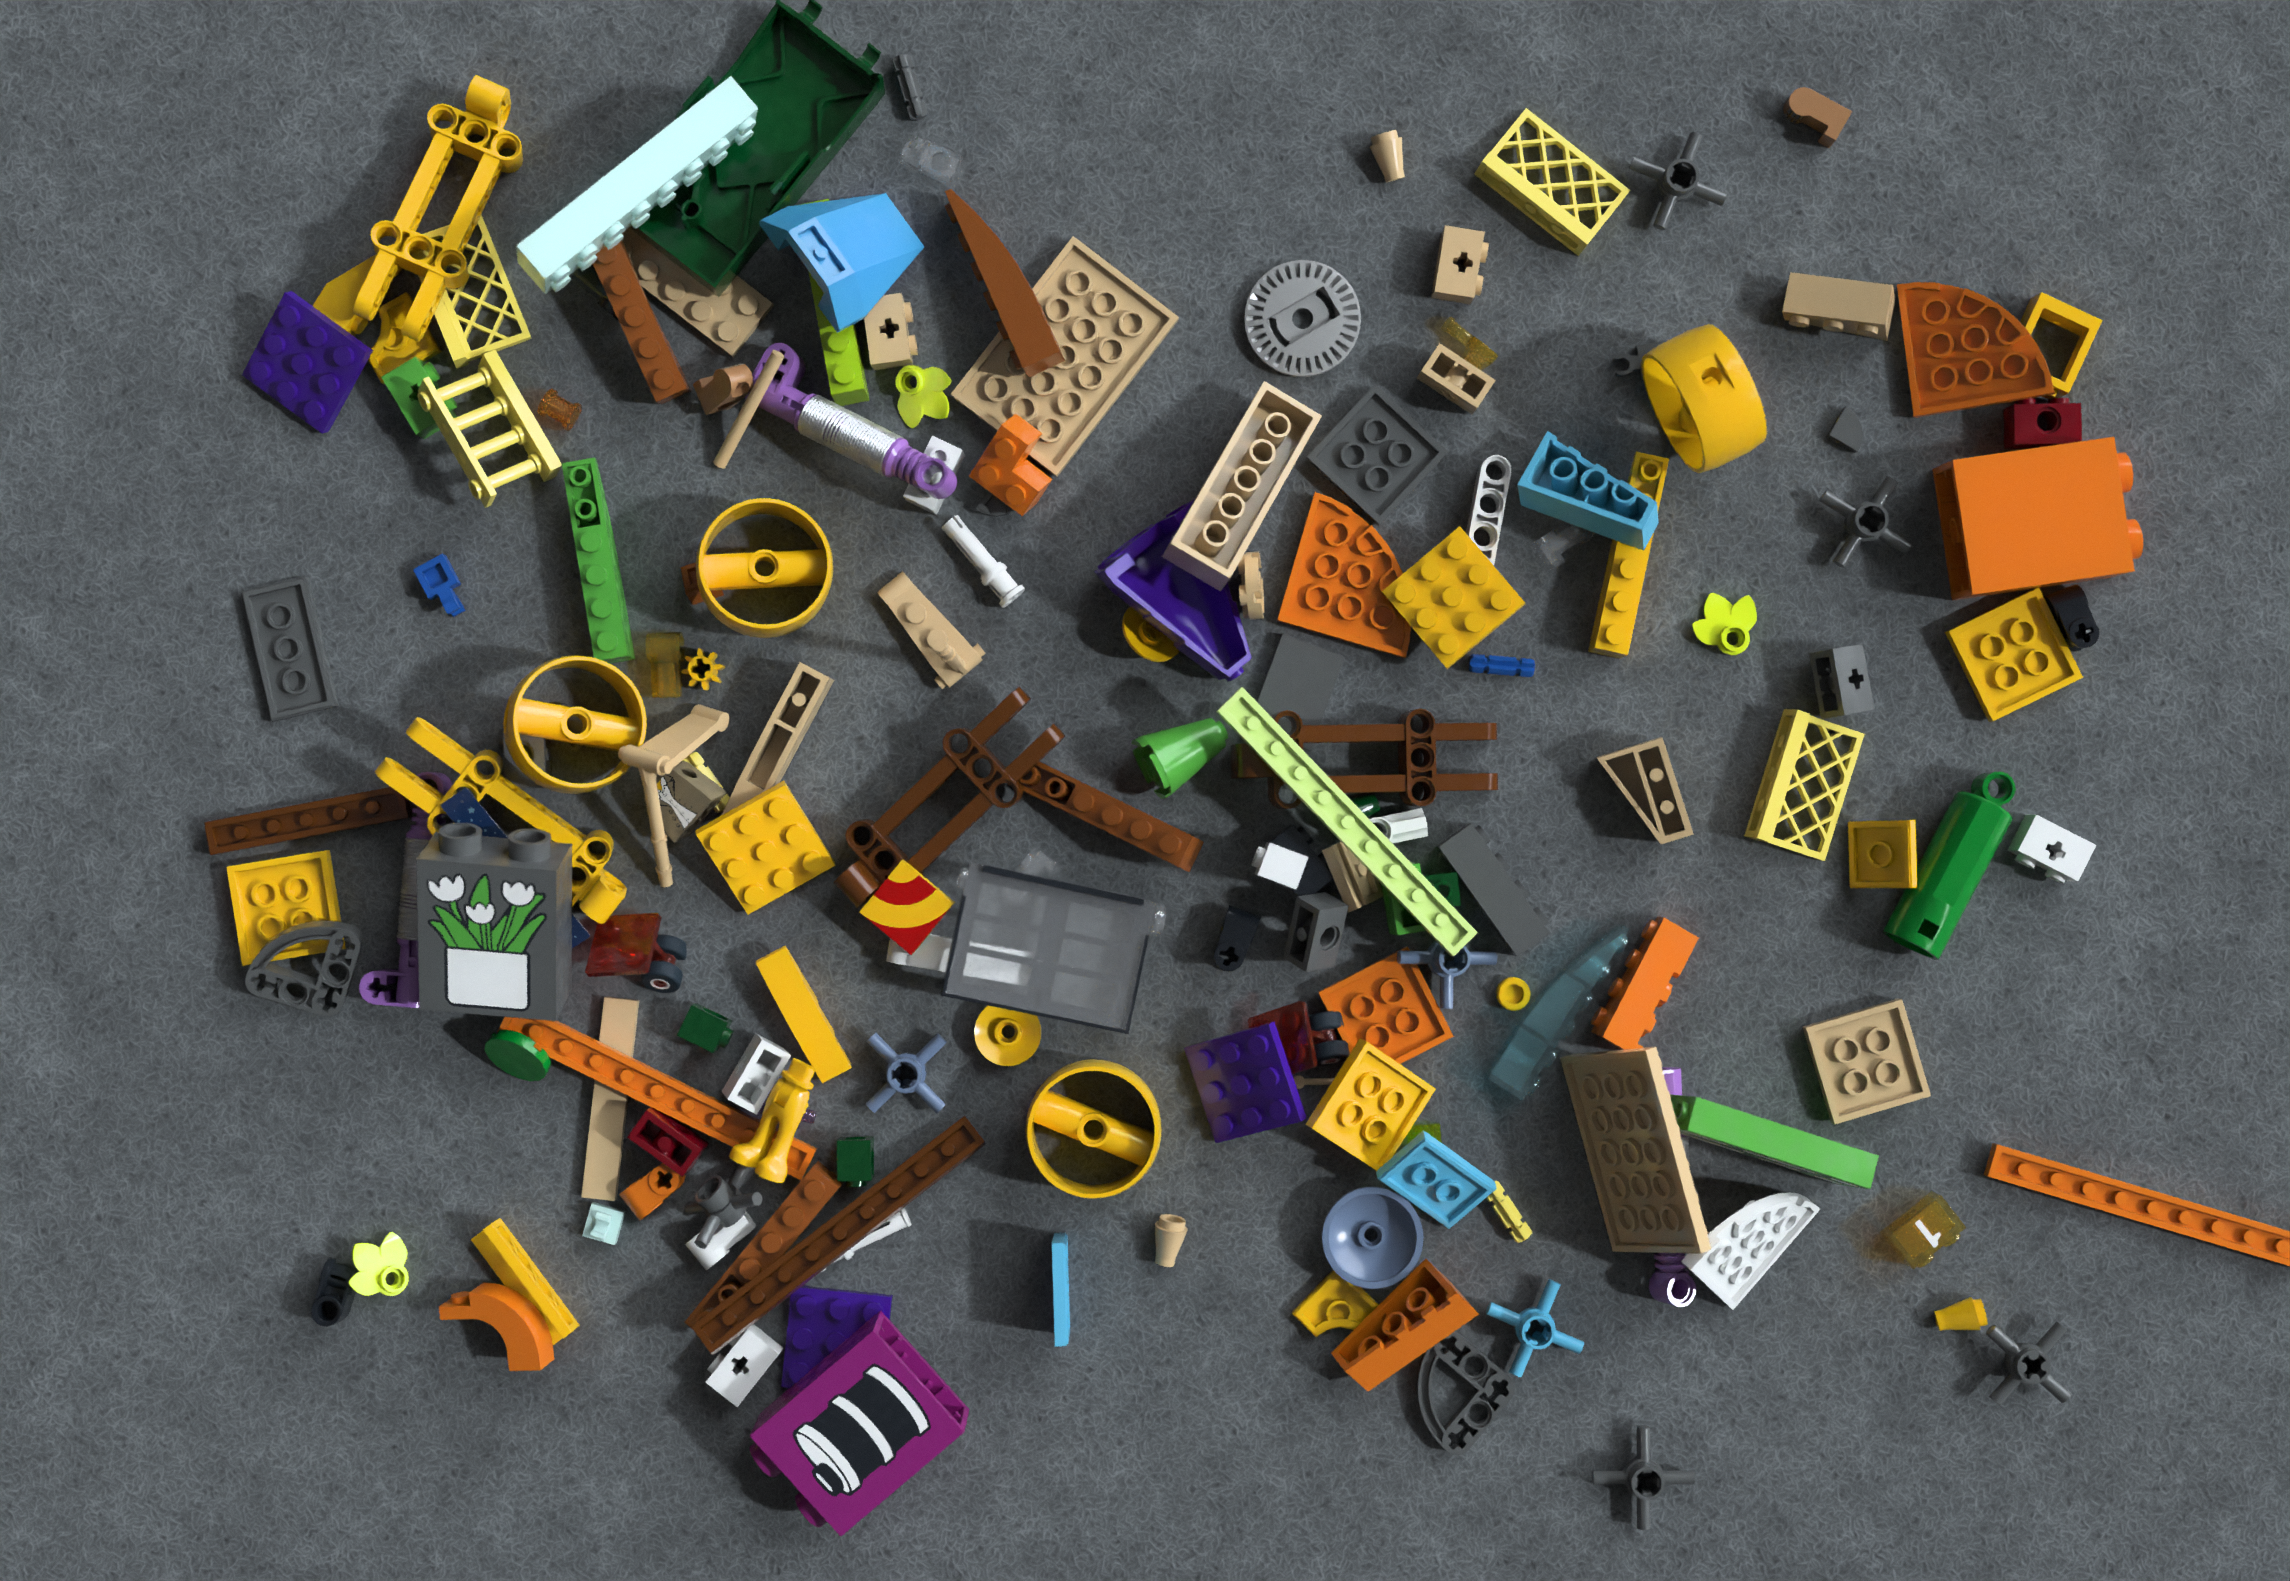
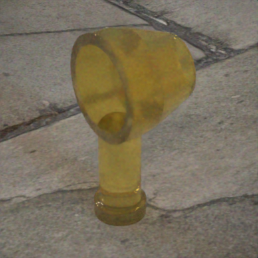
(1475, 350)

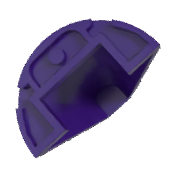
(1176, 603)

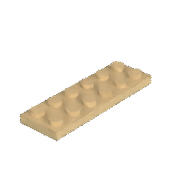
(722, 319)

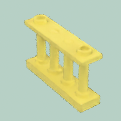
(507, 402)

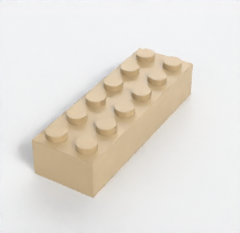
(1242, 486)

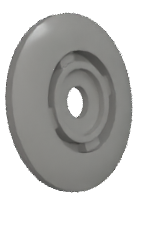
(1293, 288)

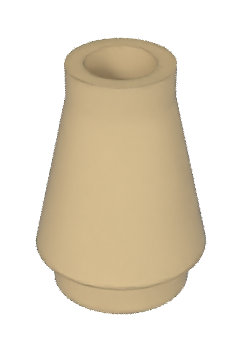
(1388, 154)
(1169, 1237)

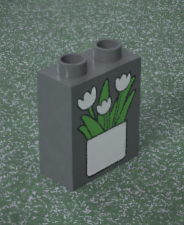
(494, 923)

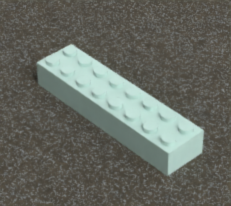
(637, 186)

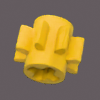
(696, 663)

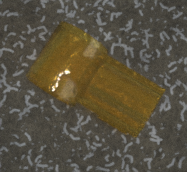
(665, 656)

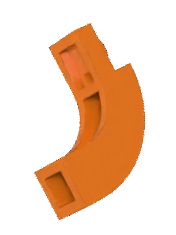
(513, 1316)

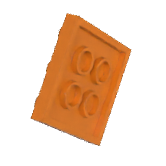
(1388, 1009)

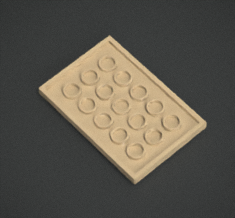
(1106, 337)
(1635, 1151)

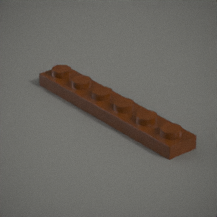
(306, 820)

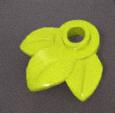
(926, 397)
(1725, 618)
(376, 1263)

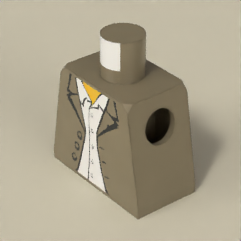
(686, 799)

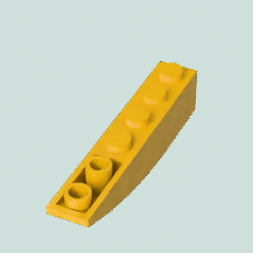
(1626, 569)

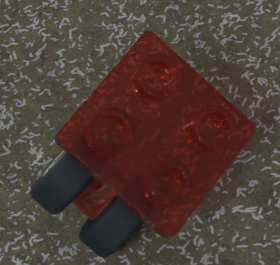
(632, 946)
(1301, 1032)

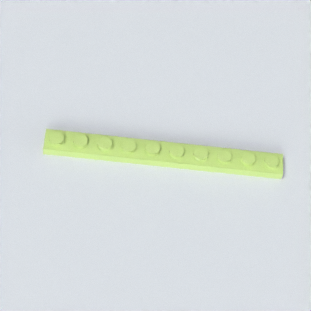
(1346, 821)

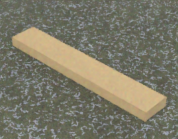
(609, 1105)

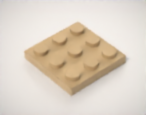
(1866, 1061)

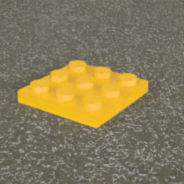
(1453, 597)
(2013, 654)
(765, 847)
(279, 895)
(1370, 1105)

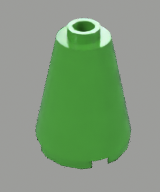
(1178, 753)

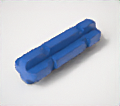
(1501, 665)

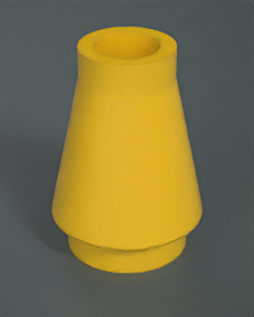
(1963, 1315)

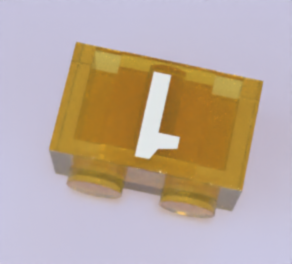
(1923, 1230)

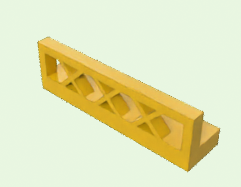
(521, 1274)

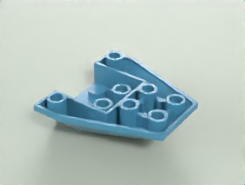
(849, 248)

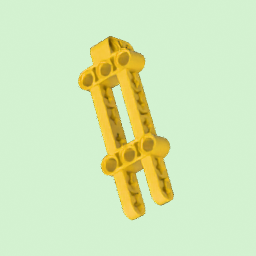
(485, 115)
(598, 892)

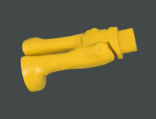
(784, 1106)

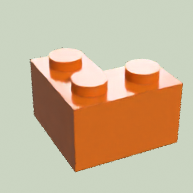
(1006, 470)

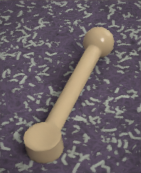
(1300, 1081)

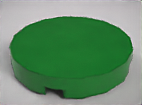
(517, 1055)

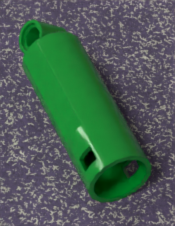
(1952, 866)

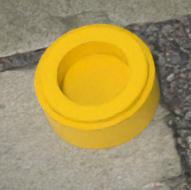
(1513, 993)

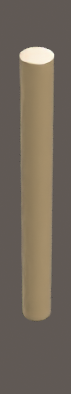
(748, 409)

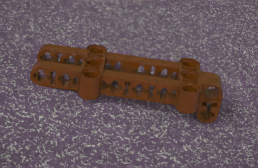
(1248, 764)
(867, 874)

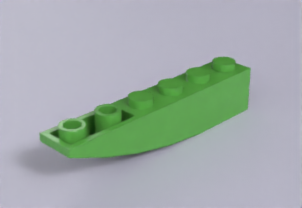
(598, 562)

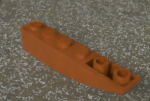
(1007, 292)
(1112, 815)
(774, 1237)

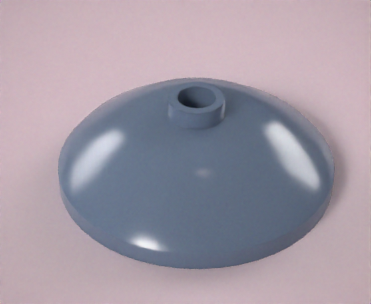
(1375, 1261)

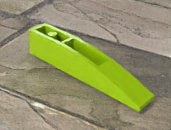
(841, 355)

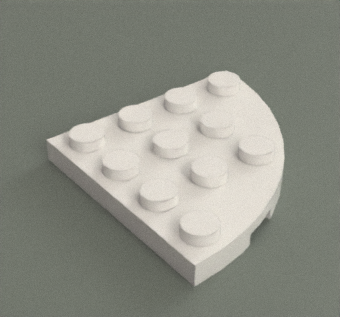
(1750, 1244)

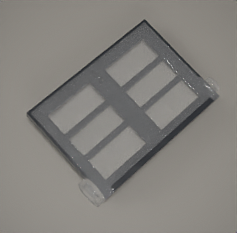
(1049, 947)

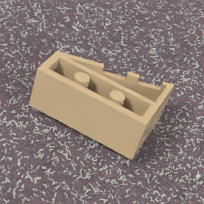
(1839, 305)
(1650, 786)

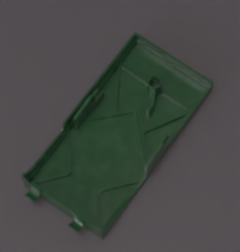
(808, 107)

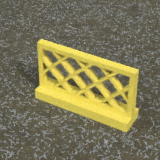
(1531, 199)
(450, 322)
(1777, 779)

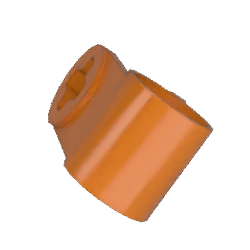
(650, 1191)

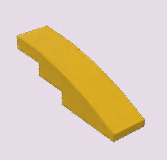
(803, 1014)

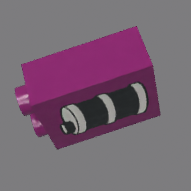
(858, 1425)

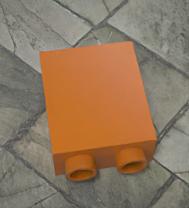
(2036, 518)

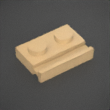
(1351, 877)

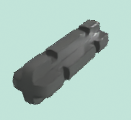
(909, 87)

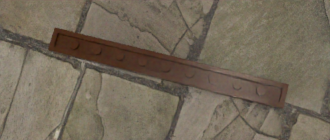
(838, 1235)

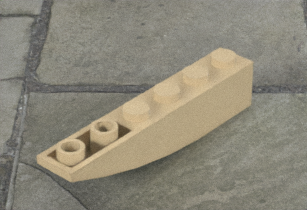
(781, 734)

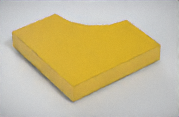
(394, 348)
(1334, 1305)

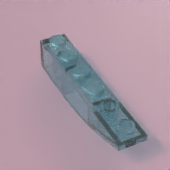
(1552, 1015)

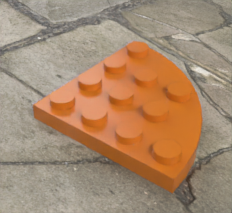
(1966, 351)
(1341, 581)

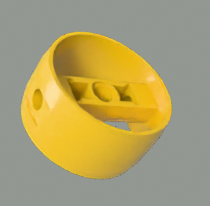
(1704, 398)
(739, 572)
(550, 722)
(1117, 1137)

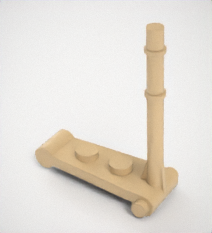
(931, 632)
(659, 757)

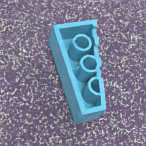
(1585, 495)

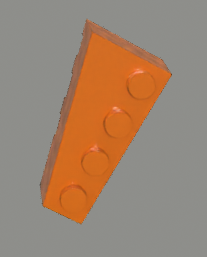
(1644, 984)
(1403, 1326)

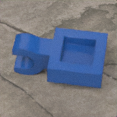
(439, 580)

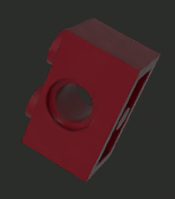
(2021, 426)
(668, 1141)

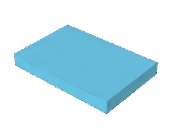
(1436, 1179)
(1061, 1289)

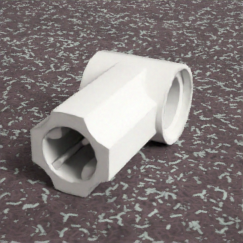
(1403, 825)
(721, 1241)

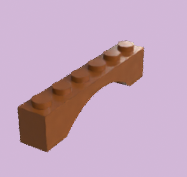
(640, 324)

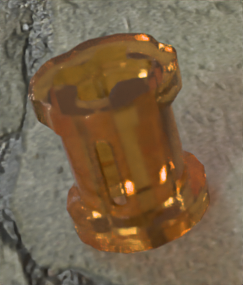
(559, 409)

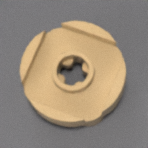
(1251, 590)

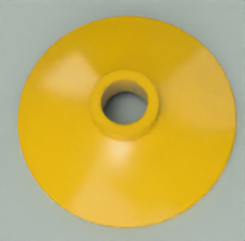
(1153, 647)
(1005, 1050)

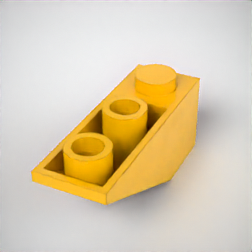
(339, 296)

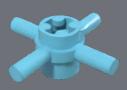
(1538, 1340)

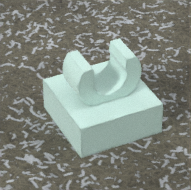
(603, 1223)

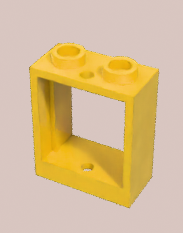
(2071, 320)

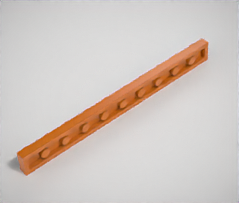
(651, 1086)
(2139, 1203)

